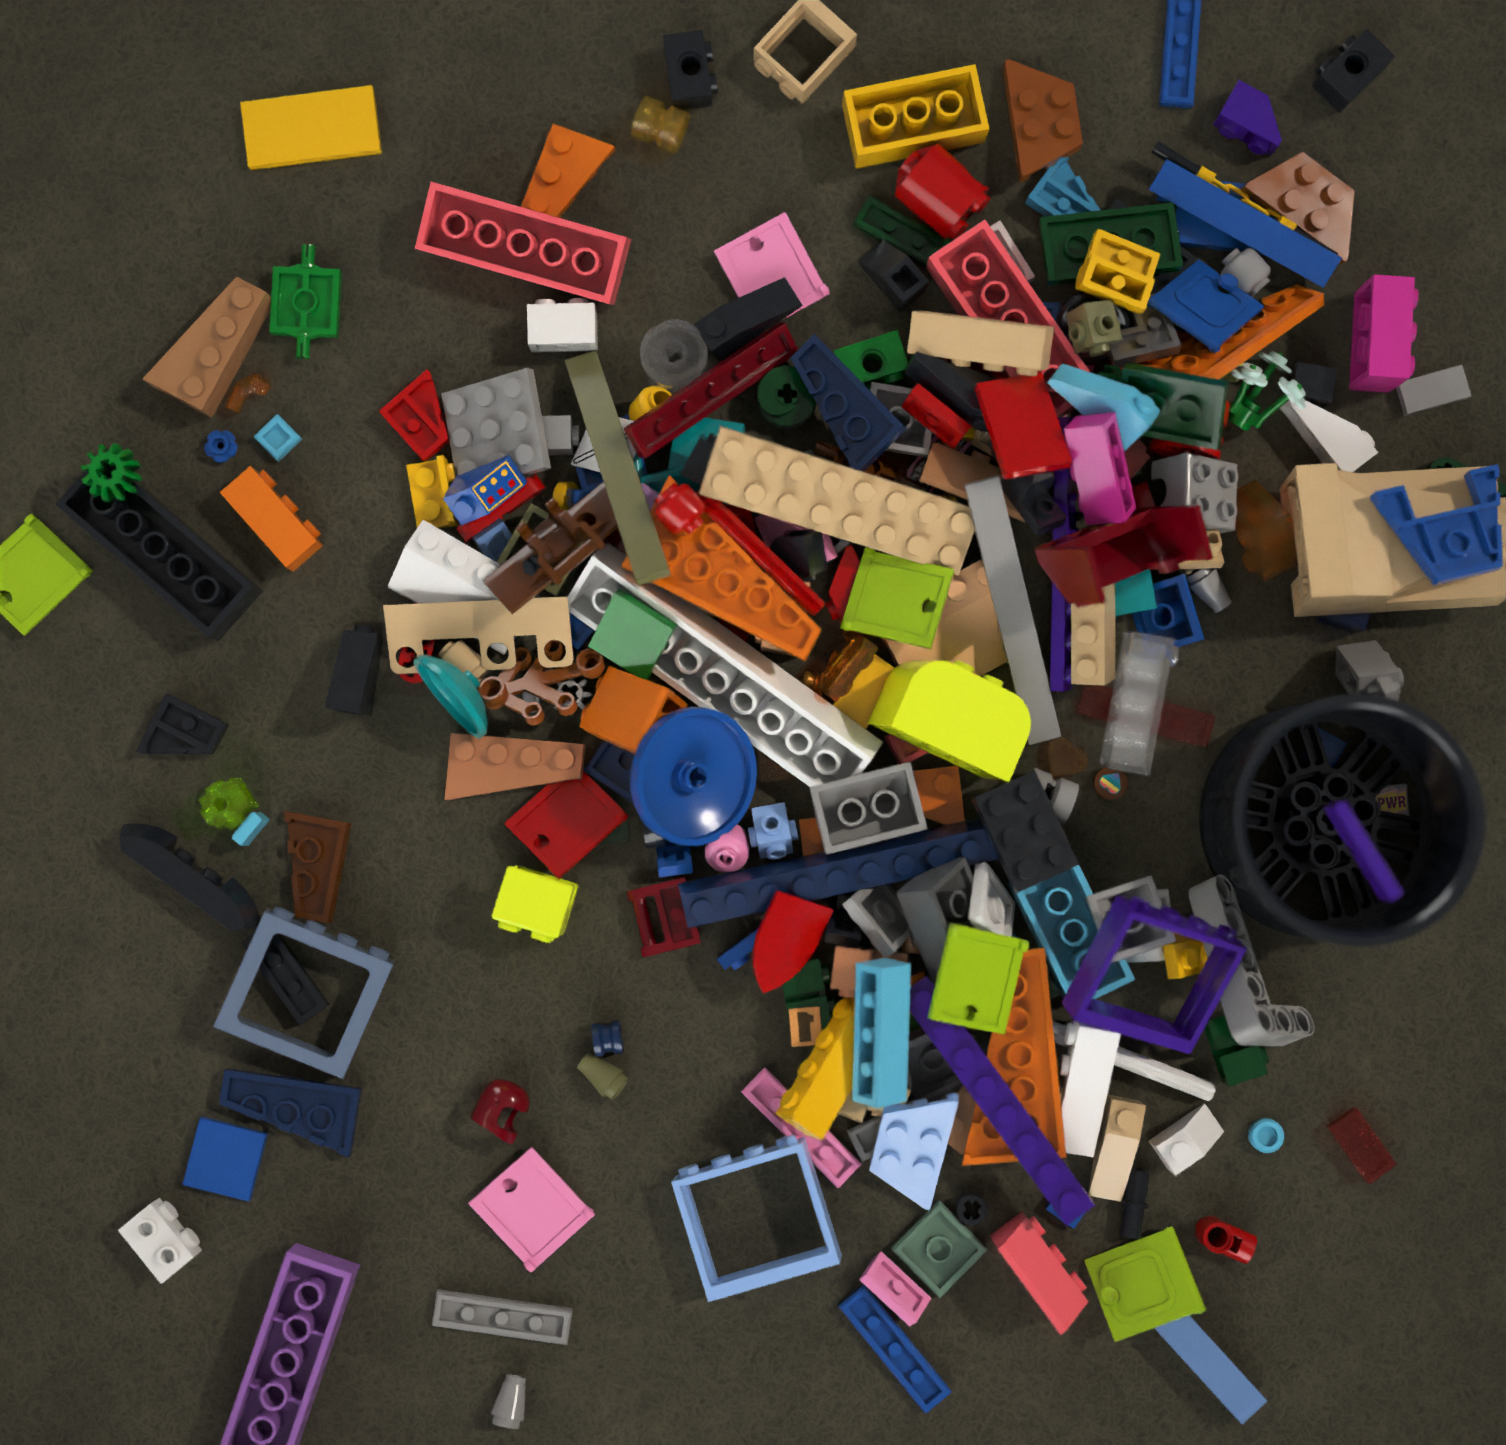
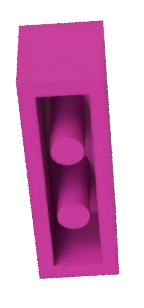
(1099, 469)

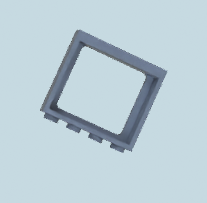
(312, 934)

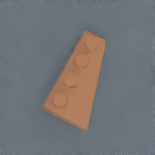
(508, 764)

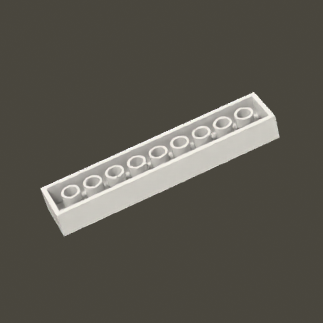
(734, 678)

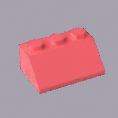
(1041, 1270)

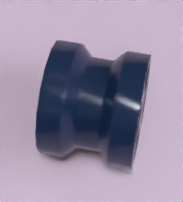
(607, 1038)

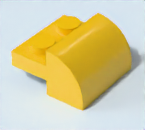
(1118, 271)

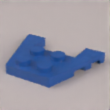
(1451, 542)

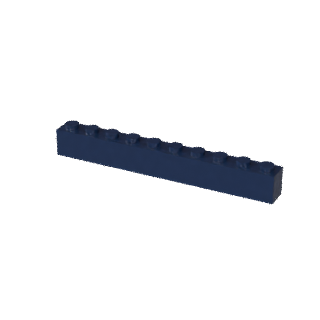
(834, 873)

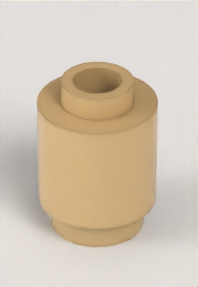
(464, 658)

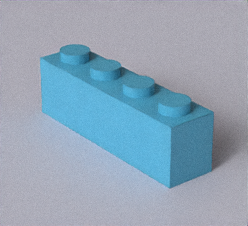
(881, 1032)

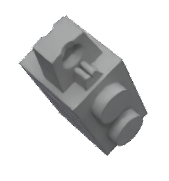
(1368, 670)

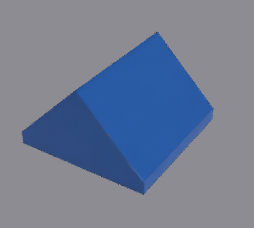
(1174, 613)

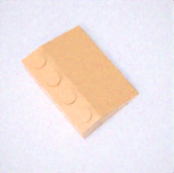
(966, 627)

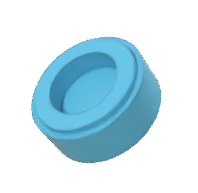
(1266, 1135)

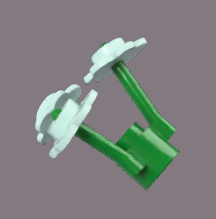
(1245, 410)

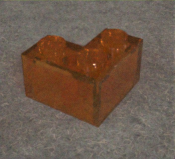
(1264, 532)

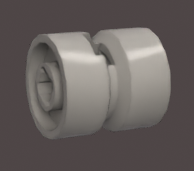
(1061, 794)

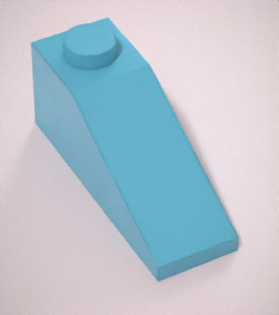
(1099, 395)

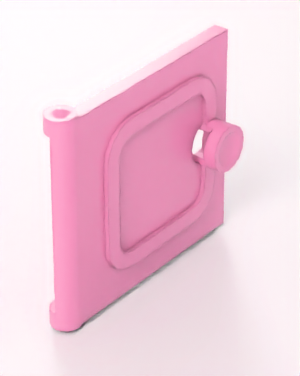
(754, 264)
(536, 1213)

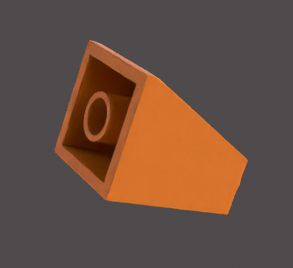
(626, 708)

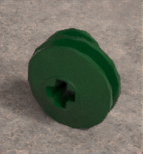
(773, 407)

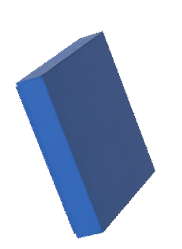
(225, 1158)

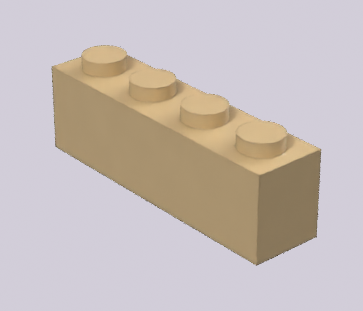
(981, 340)

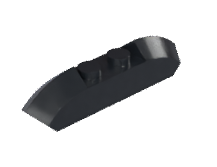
(155, 851)

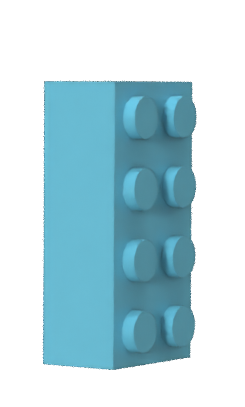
(1065, 927)

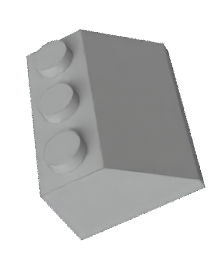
(867, 808)

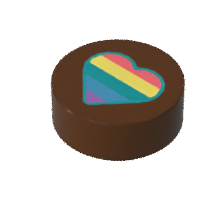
(1110, 783)

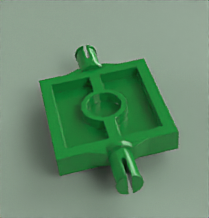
(305, 302)

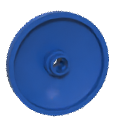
(693, 776)

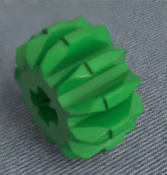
(101, 467)

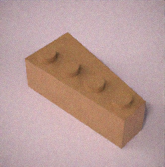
(213, 348)

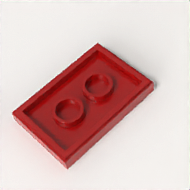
(1023, 425)

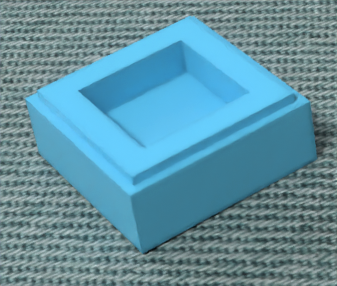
(277, 437)
(250, 828)

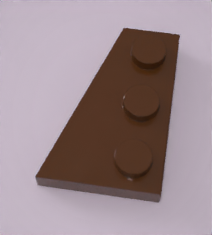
(317, 862)

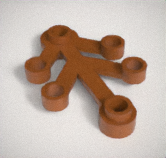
(536, 682)

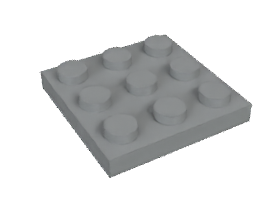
(497, 421)

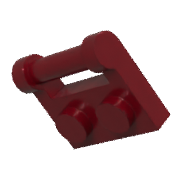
(671, 916)

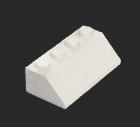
(443, 570)

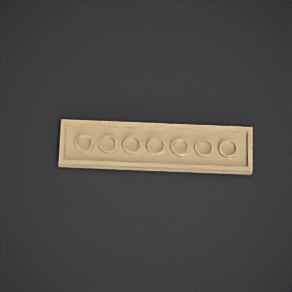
(837, 500)

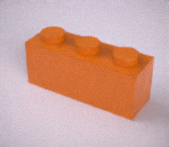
(272, 517)

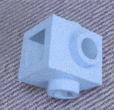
(772, 831)

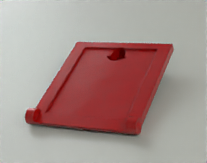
(572, 817)

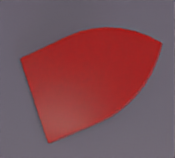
(787, 938)

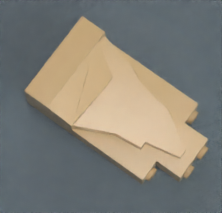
(1355, 559)

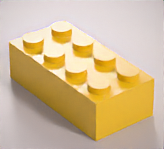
(913, 113)

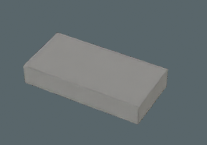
(1433, 390)

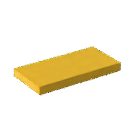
(311, 127)

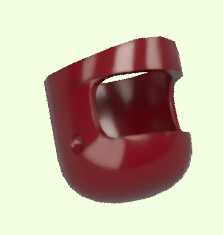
(496, 1097)

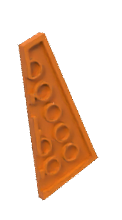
(1279, 315)
(726, 582)
(1026, 1063)

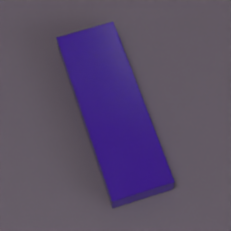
(1363, 850)

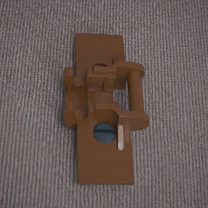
(555, 537)

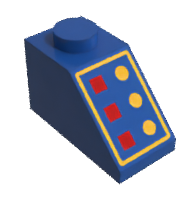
(483, 489)

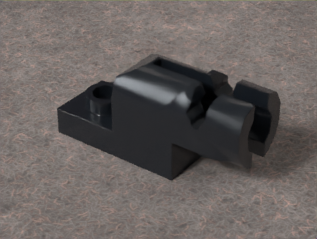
(1032, 500)

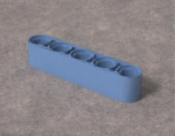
(1213, 1367)

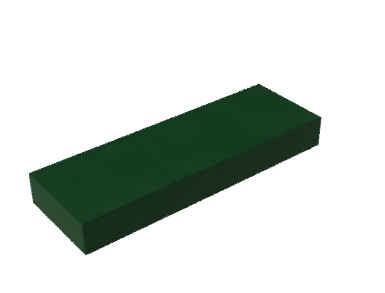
(898, 230)

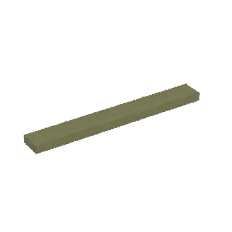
(617, 468)

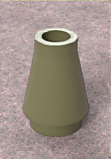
(603, 1076)

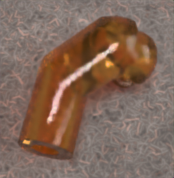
(243, 388)

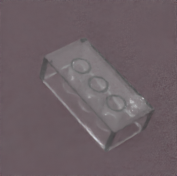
(1137, 702)

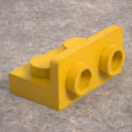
(428, 486)

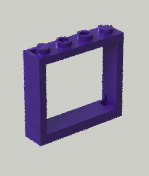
(1202, 999)

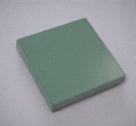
(939, 1248)

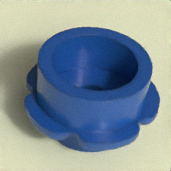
(228, 450)

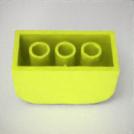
(955, 716)

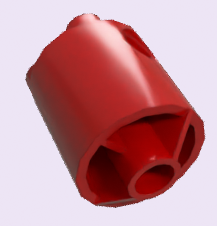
(940, 190)

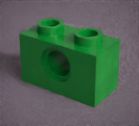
(884, 349)

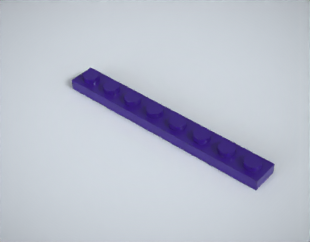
(1067, 499)
(1002, 1108)

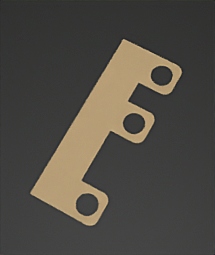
(485, 619)

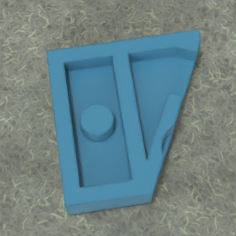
(1060, 192)

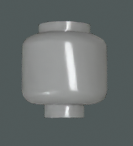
(1248, 269)

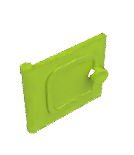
(36, 573)
(891, 596)
(979, 972)
(1151, 1284)

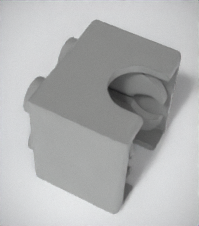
(1201, 482)

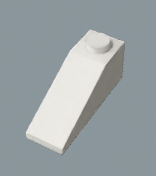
(1331, 436)

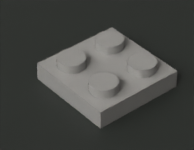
(879, 916)

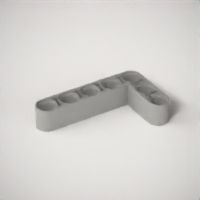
(1245, 999)

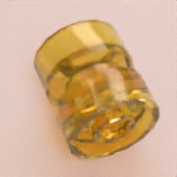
(657, 124)

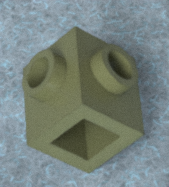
(1094, 327)

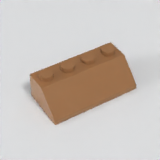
(951, 469)

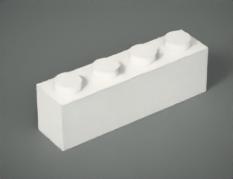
(1085, 1084)

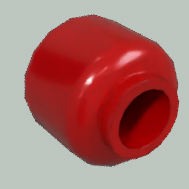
(679, 509)

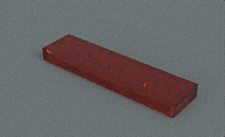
(1175, 721)

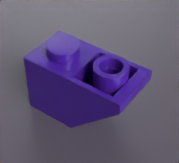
(1250, 119)

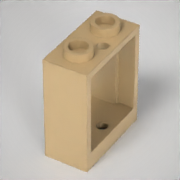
(827, 24)

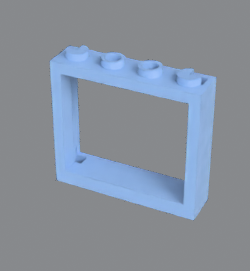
(770, 1272)

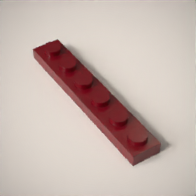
(711, 390)

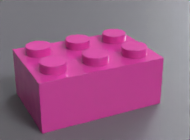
(1383, 333)

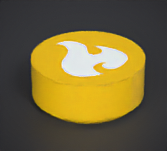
(562, 494)

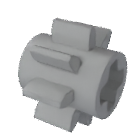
(580, 693)

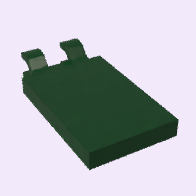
(1188, 403)

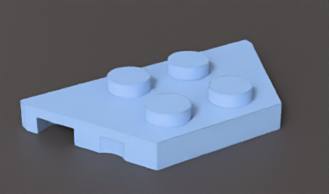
(913, 1146)

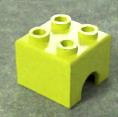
(534, 903)

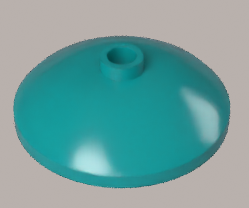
(455, 692)

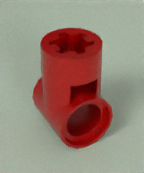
(1231, 1242)

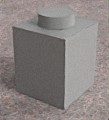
(561, 434)

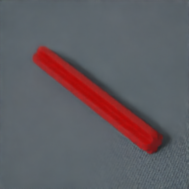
(762, 555)

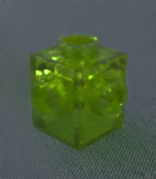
(238, 800)

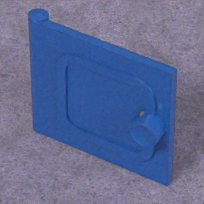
(1202, 308)

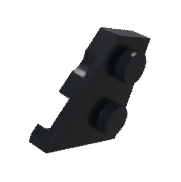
(182, 730)

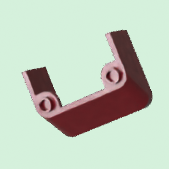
(1108, 553)

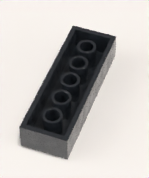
(165, 555)

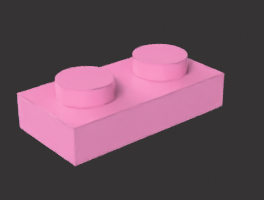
(895, 1288)

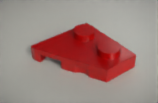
(418, 417)

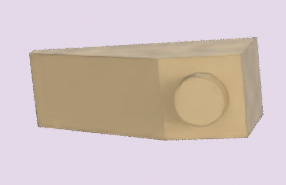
(1116, 1147)

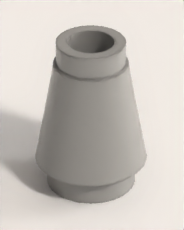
(1209, 587)
(510, 1403)

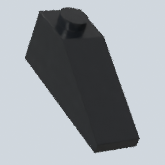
(747, 317)
(950, 385)

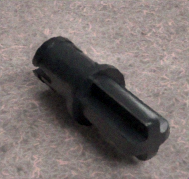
(1135, 1203)

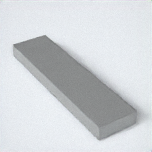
(502, 1317)

